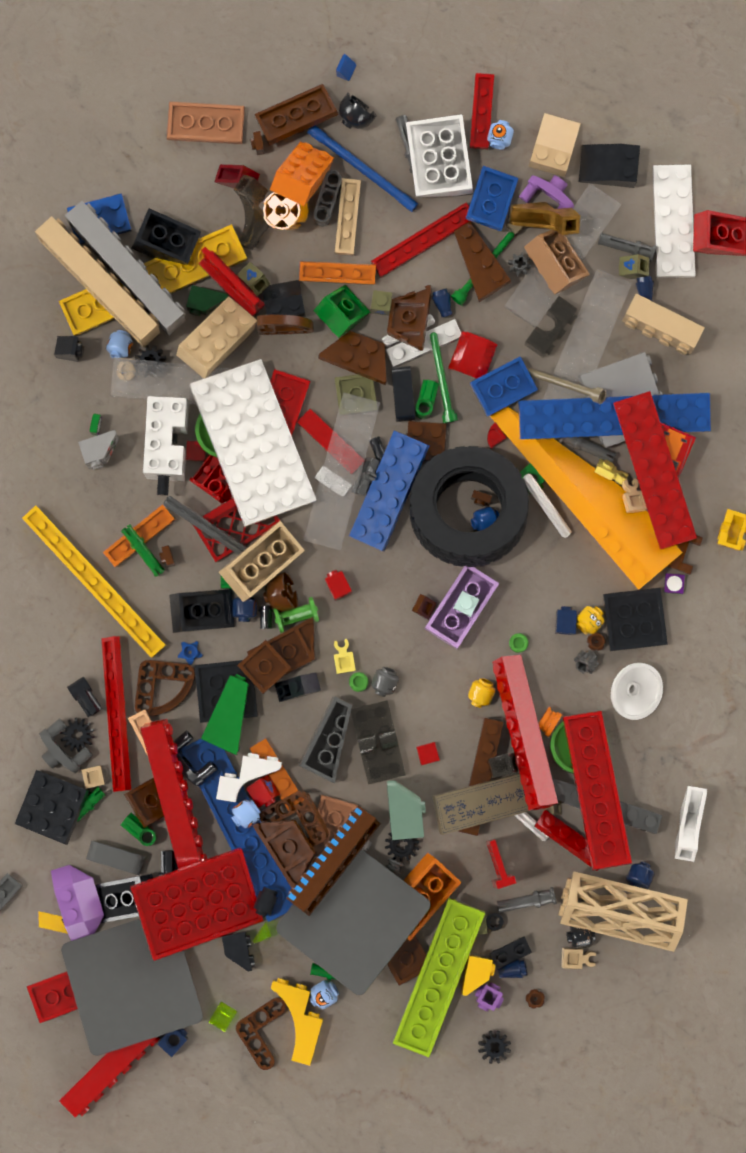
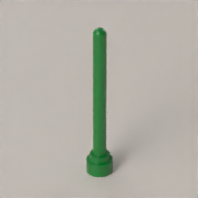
(460, 295)
(448, 414)

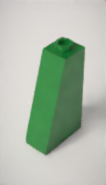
(227, 718)

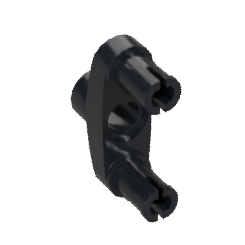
(196, 777)

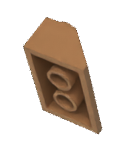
(556, 261)

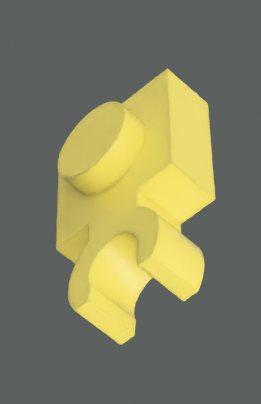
(608, 470)
(344, 660)

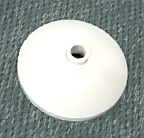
(644, 694)

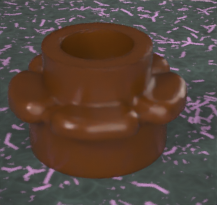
(596, 646)
(530, 999)

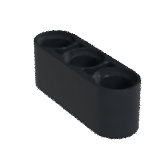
(403, 393)

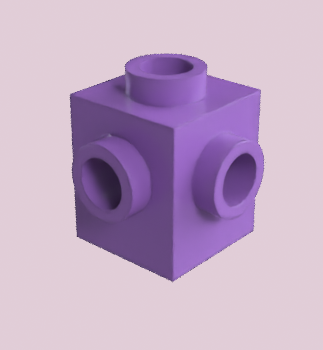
(494, 1002)

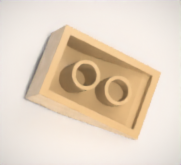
(554, 145)

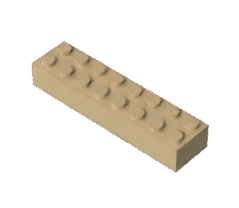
(97, 281)

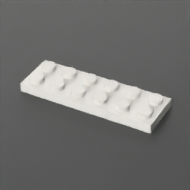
(673, 221)

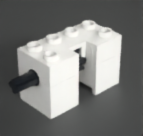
(161, 458)

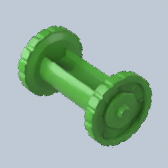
(297, 614)

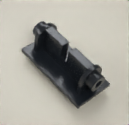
(510, 952)

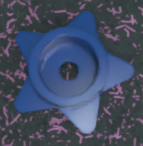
(189, 647)

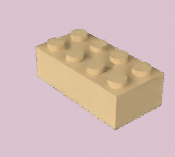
(663, 324)
(216, 337)
(261, 561)

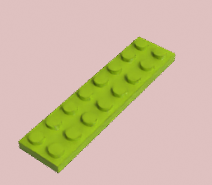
(438, 977)

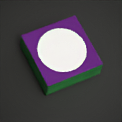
(95, 424)
(674, 583)

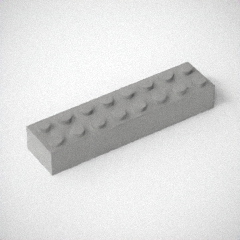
(125, 267)

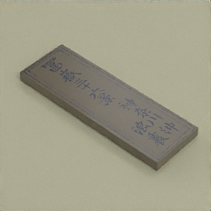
(479, 804)

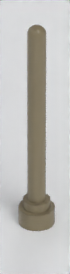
(596, 394)

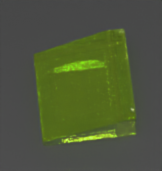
(263, 934)
(222, 1016)

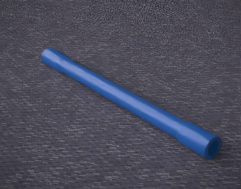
(401, 197)

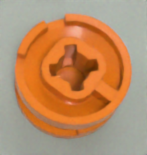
(549, 721)

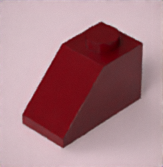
(231, 174)

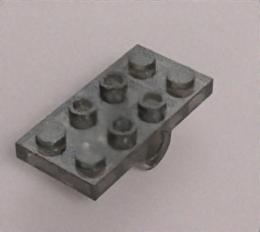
(377, 742)

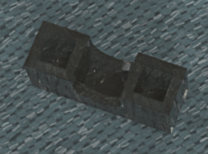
(542, 341)

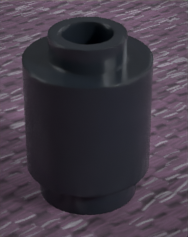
(265, 902)

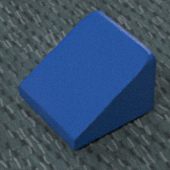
(345, 68)

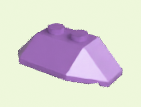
(77, 901)

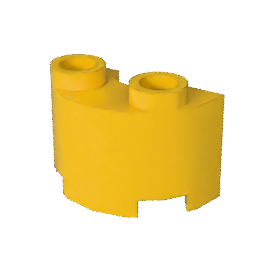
(732, 530)

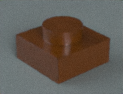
(257, 143)
(481, 498)
(166, 556)
(424, 606)

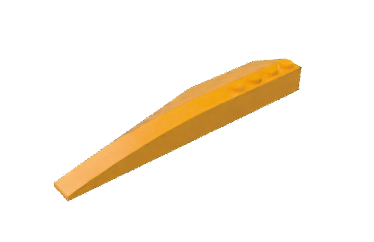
(595, 503)

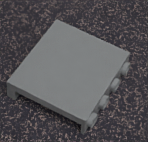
(622, 378)

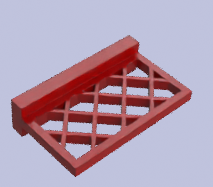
(230, 282)
(223, 511)
(503, 879)

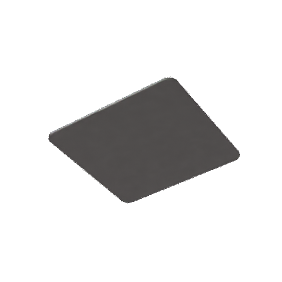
(357, 923)
(126, 993)

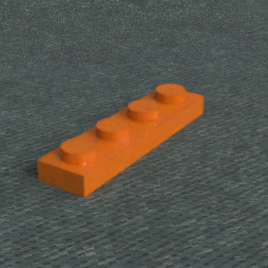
(337, 272)
(146, 528)
(280, 778)

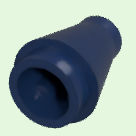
(645, 287)
(443, 302)
(513, 970)

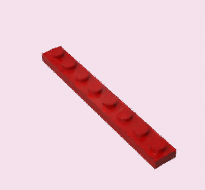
(116, 713)

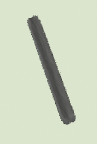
(204, 525)

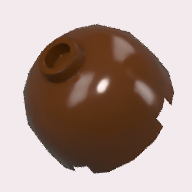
(280, 593)

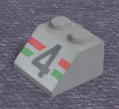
(98, 449)

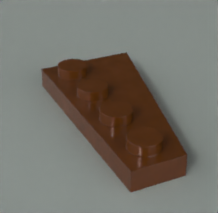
(481, 264)

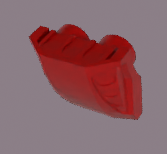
(472, 355)
(212, 480)

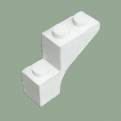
(251, 769)
(690, 821)

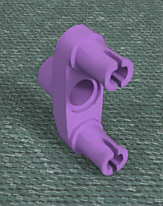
(553, 189)

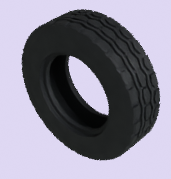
(475, 465)

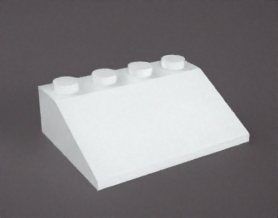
(439, 157)

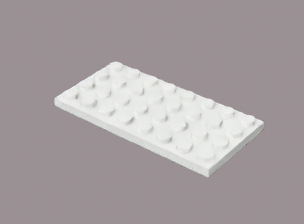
(252, 442)

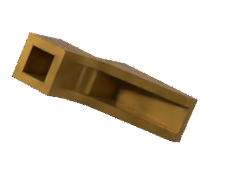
(542, 215)

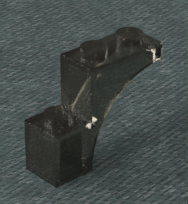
(251, 195)
(503, 765)

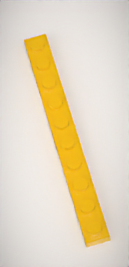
(93, 581)

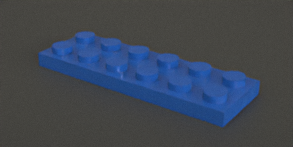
(389, 490)

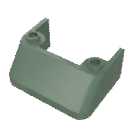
(404, 812)

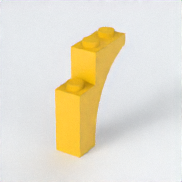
(306, 1025)

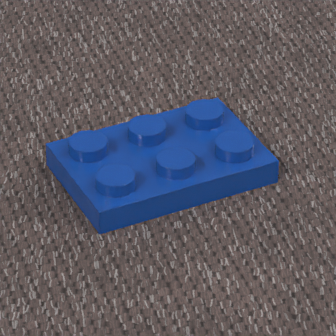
(491, 198)
(112, 211)
(503, 386)

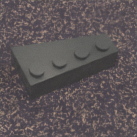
(326, 744)

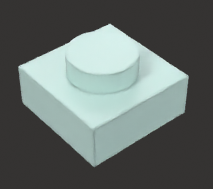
(466, 603)

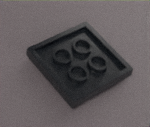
(635, 619)
(211, 682)
(51, 807)

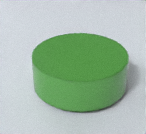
(518, 643)
(358, 682)

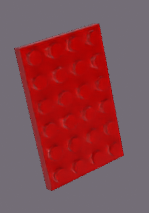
(196, 903)

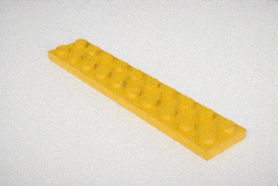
(85, 312)

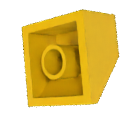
(476, 973)

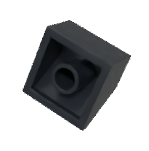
(284, 299)

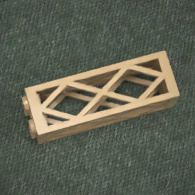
(606, 904)

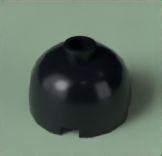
(355, 112)

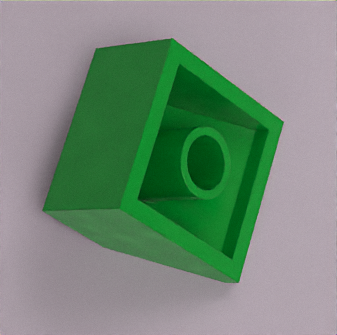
(341, 311)

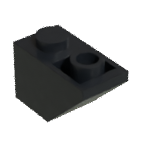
(69, 348)
(297, 687)
(237, 949)

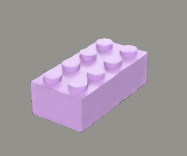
(451, 624)

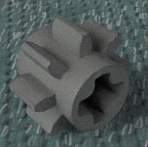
(514, 263)
(586, 661)

